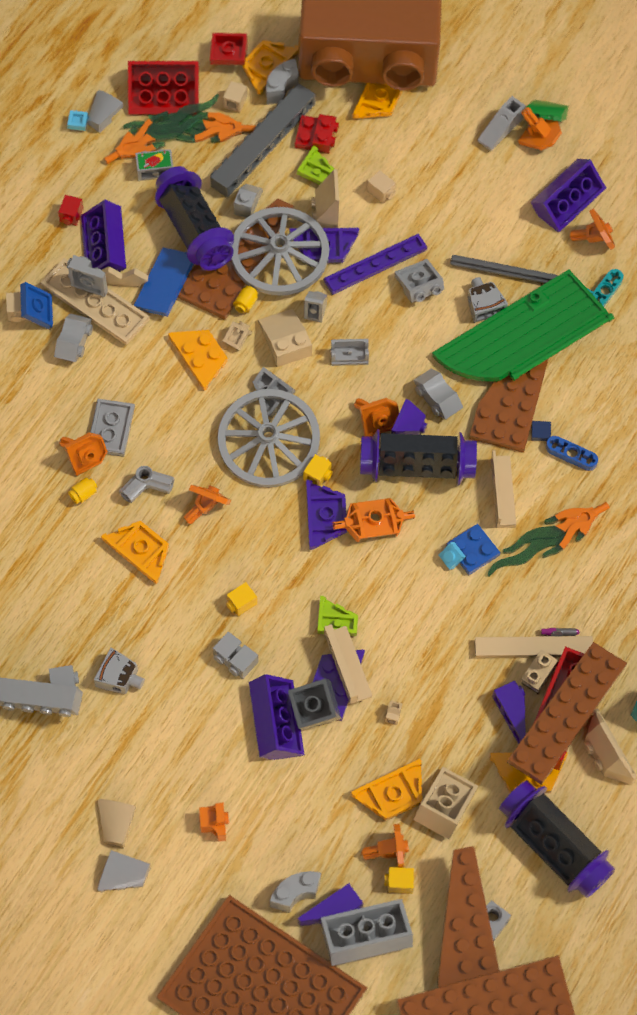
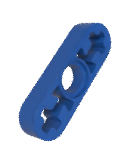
(573, 460)

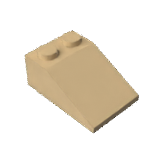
(327, 202)
(286, 337)
(445, 803)

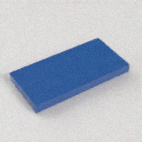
(164, 282)

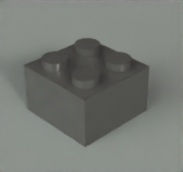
(314, 704)

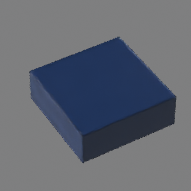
(541, 430)

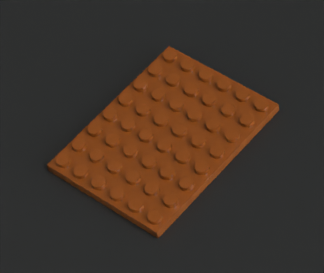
(256, 969)

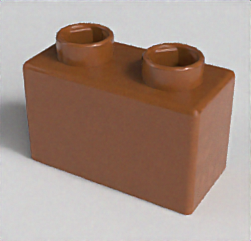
(370, 42)

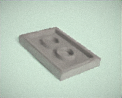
(113, 423)

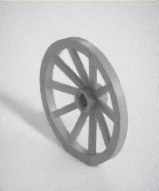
(280, 252)
(269, 442)

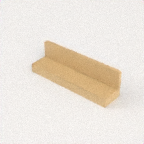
(503, 491)
(347, 664)

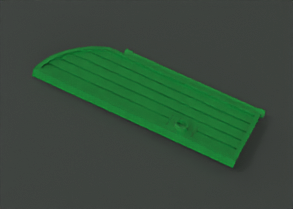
(525, 332)

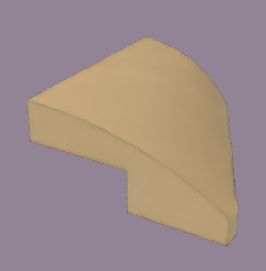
(115, 821)

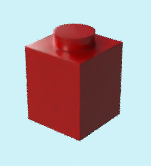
(70, 210)

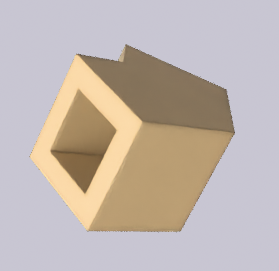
(393, 712)

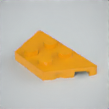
(264, 60)
(377, 101)
(200, 354)
(140, 548)
(514, 777)
(393, 792)

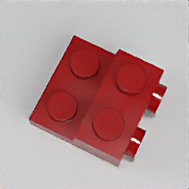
(228, 48)
(317, 133)

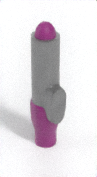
(560, 631)

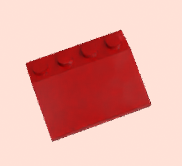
(162, 86)

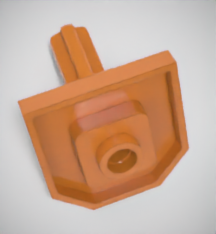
(540, 132)
(595, 232)
(377, 415)
(84, 451)
(205, 501)
(389, 848)

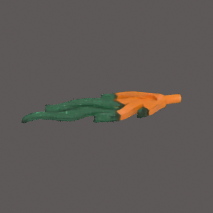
(220, 128)
(158, 131)
(559, 535)

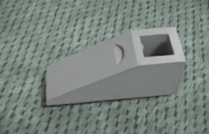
(502, 123)

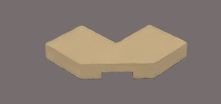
(131, 278)

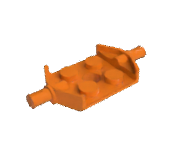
(361, 525)

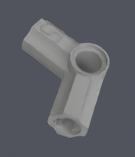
(136, 485)

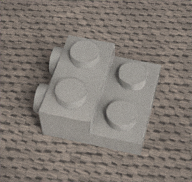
(86, 277)
(420, 281)

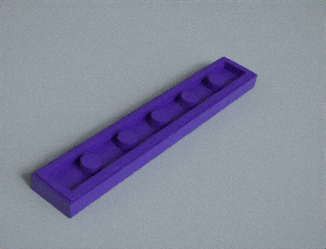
(375, 264)

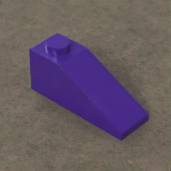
(512, 707)
(339, 902)

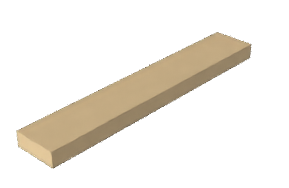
(528, 646)

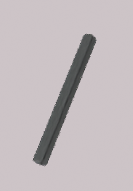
(501, 269)

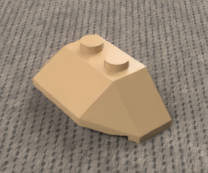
(606, 751)

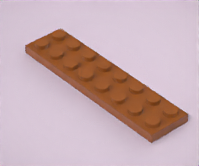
(567, 713)

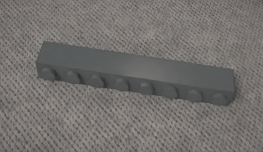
(262, 140)

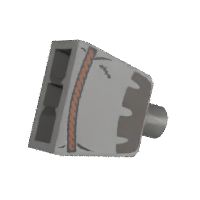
(484, 300)
(118, 673)

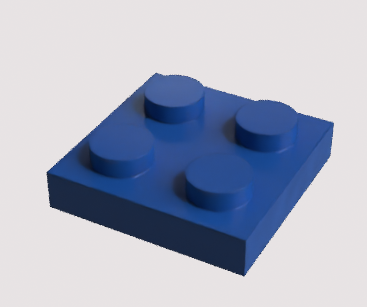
(36, 305)
(476, 547)

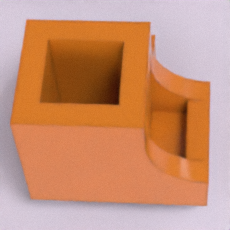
(214, 820)

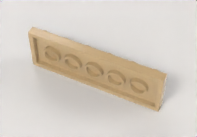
(108, 312)

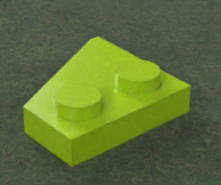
(315, 167)
(337, 616)

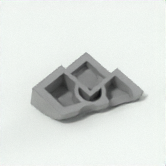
(102, 110)
(268, 380)
(123, 872)

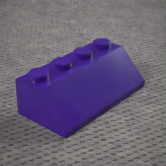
(569, 194)
(104, 236)
(274, 718)

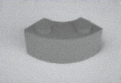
(281, 80)
(73, 337)
(437, 394)
(295, 888)

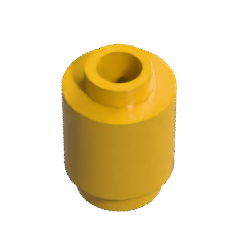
(245, 299)
(83, 490)

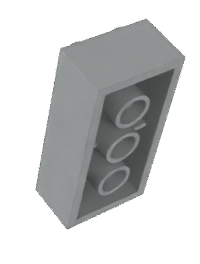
(367, 932)

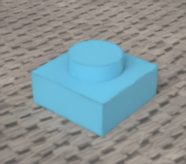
(77, 120)
(452, 555)

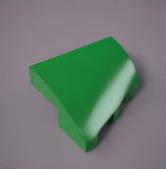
(549, 110)

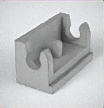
(349, 352)

